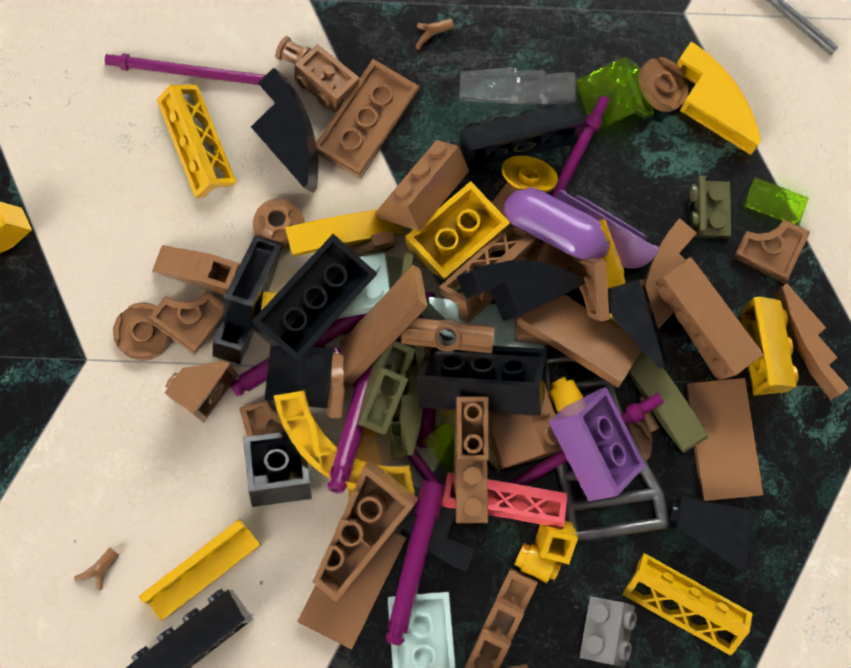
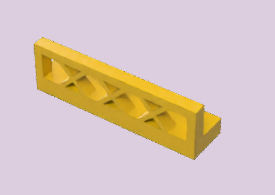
(189, 139)
(200, 570)
(692, 600)

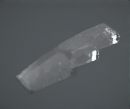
(515, 87)

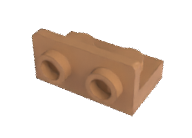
(325, 77)

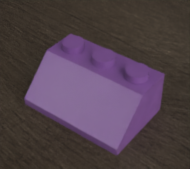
(597, 445)

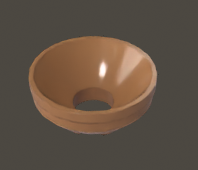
(278, 234)

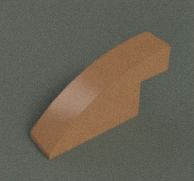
(665, 261)

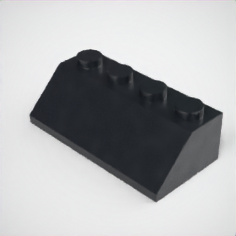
(520, 135)
(313, 299)
(508, 376)
(197, 635)

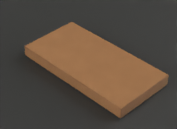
(366, 119)
(383, 324)
(589, 342)
(728, 456)
(346, 617)

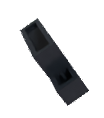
(288, 130)
(519, 285)
(244, 299)
(444, 549)

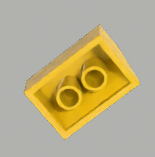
(456, 232)
(766, 325)

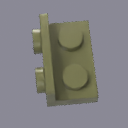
(711, 209)

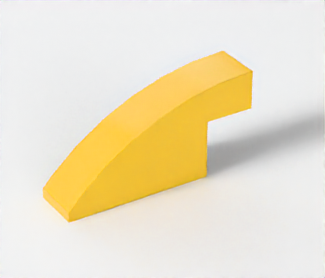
(717, 100)

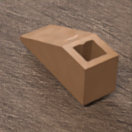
(196, 268)

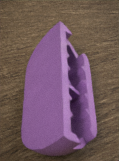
(556, 223)
(629, 242)

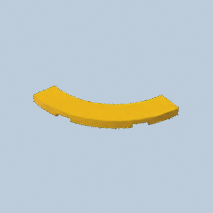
(317, 447)

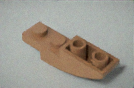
(471, 460)

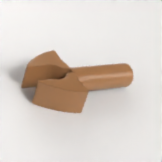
(380, 241)

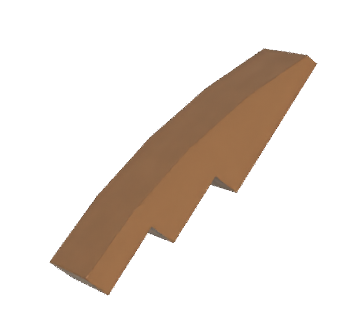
(804, 330)
(502, 621)

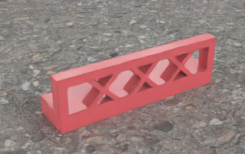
(518, 502)

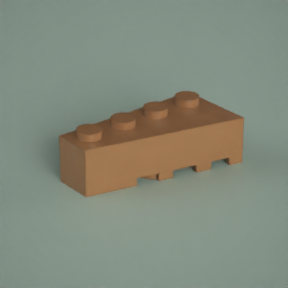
(708, 320)
(367, 522)

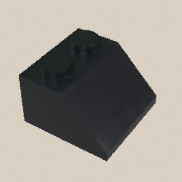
(307, 375)
(275, 470)

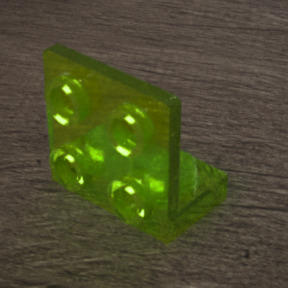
(620, 85)

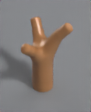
(433, 29)
(649, 419)
(99, 568)

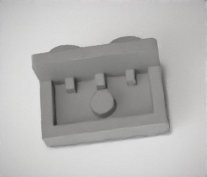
(608, 631)

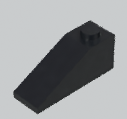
(634, 314)

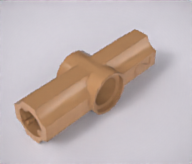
(468, 335)

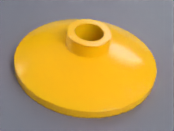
(529, 172)

